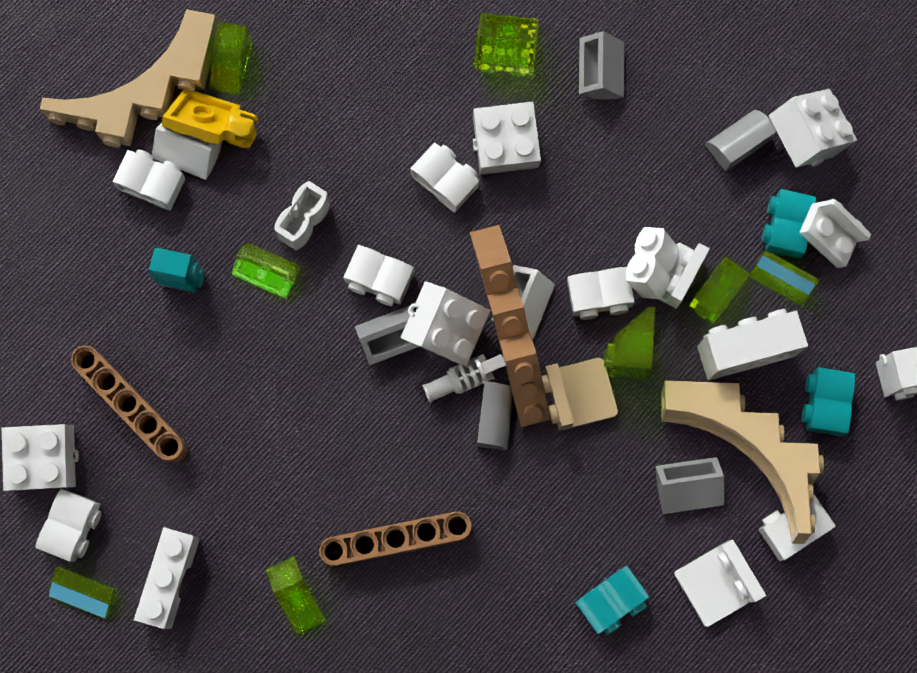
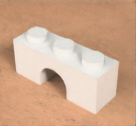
(161, 590)

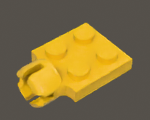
(210, 119)

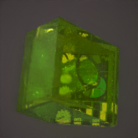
(506, 44)
(632, 348)

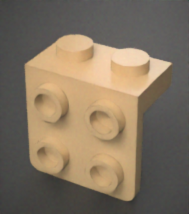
(579, 393)

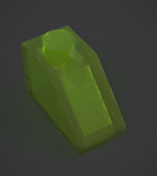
(229, 57)
(719, 289)
(295, 595)

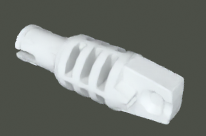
(464, 378)

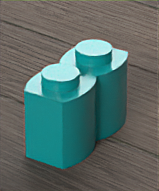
(787, 218)
(176, 270)
(829, 401)
(613, 600)

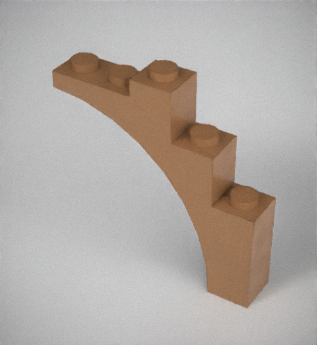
(511, 325)

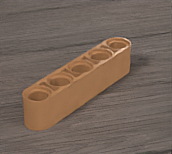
(119, 394)
(380, 534)

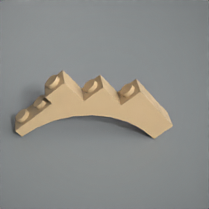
(150, 94)
(788, 466)

